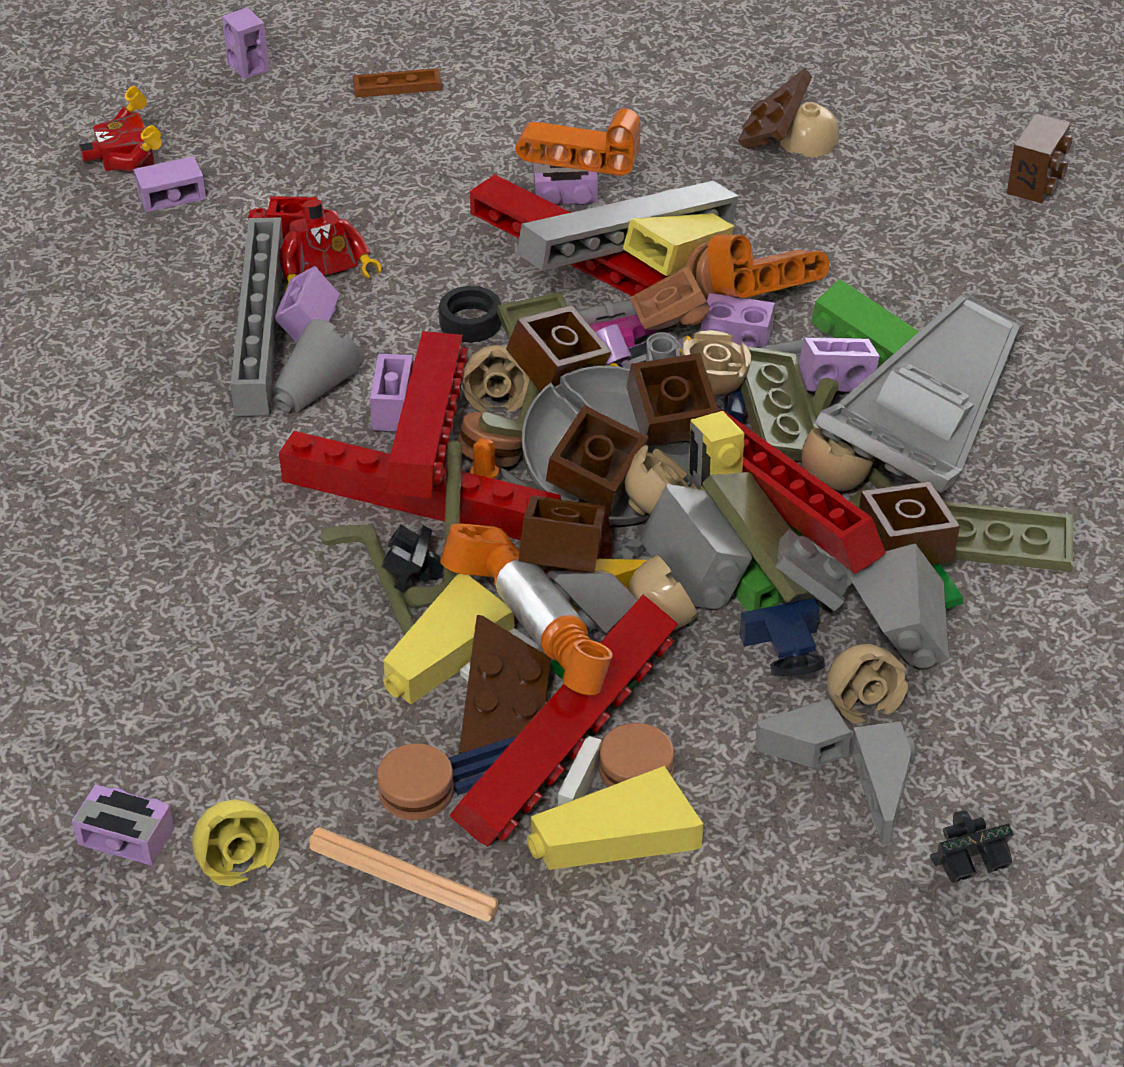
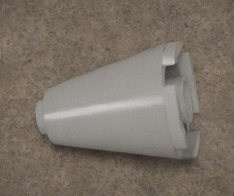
(315, 366)

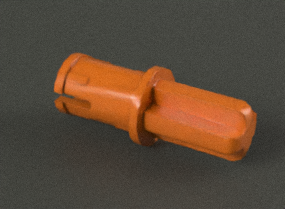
(484, 459)

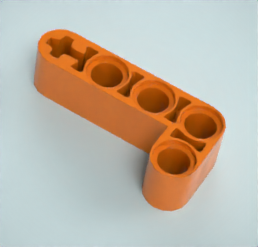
(584, 147)
(739, 276)

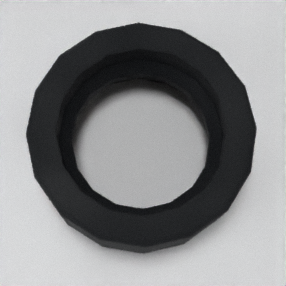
(470, 298)

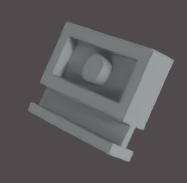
(812, 569)

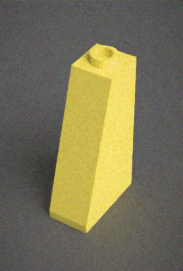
(669, 240)
(442, 639)
(617, 823)

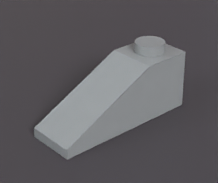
(883, 762)

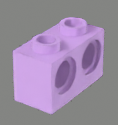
(245, 43)
(743, 318)
(842, 359)

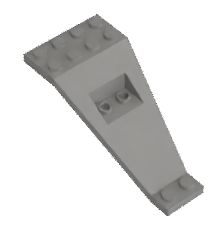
(929, 395)

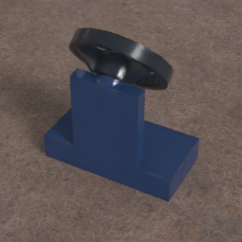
(789, 631)

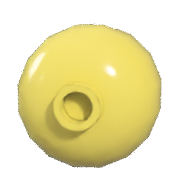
(234, 833)

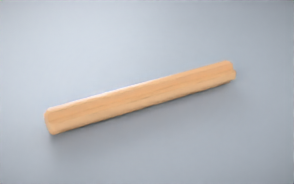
(404, 874)

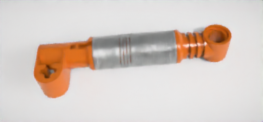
(533, 601)

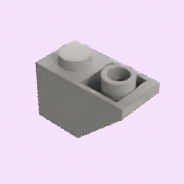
(596, 595)
(805, 735)

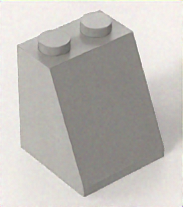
(696, 545)
(907, 604)

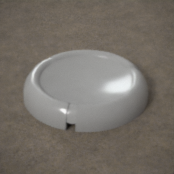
(557, 407)

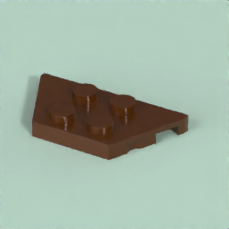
(775, 113)
(503, 686)

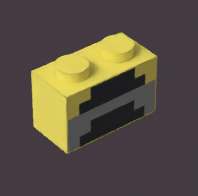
(714, 447)

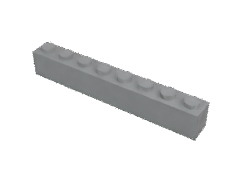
(603, 229)
(256, 323)

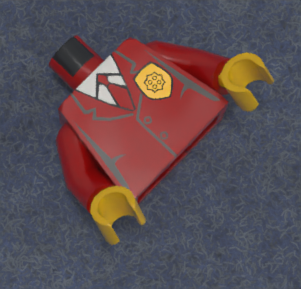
(124, 140)
(323, 242)

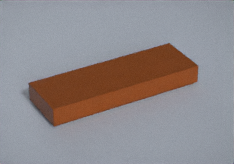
(397, 82)

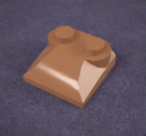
(671, 302)

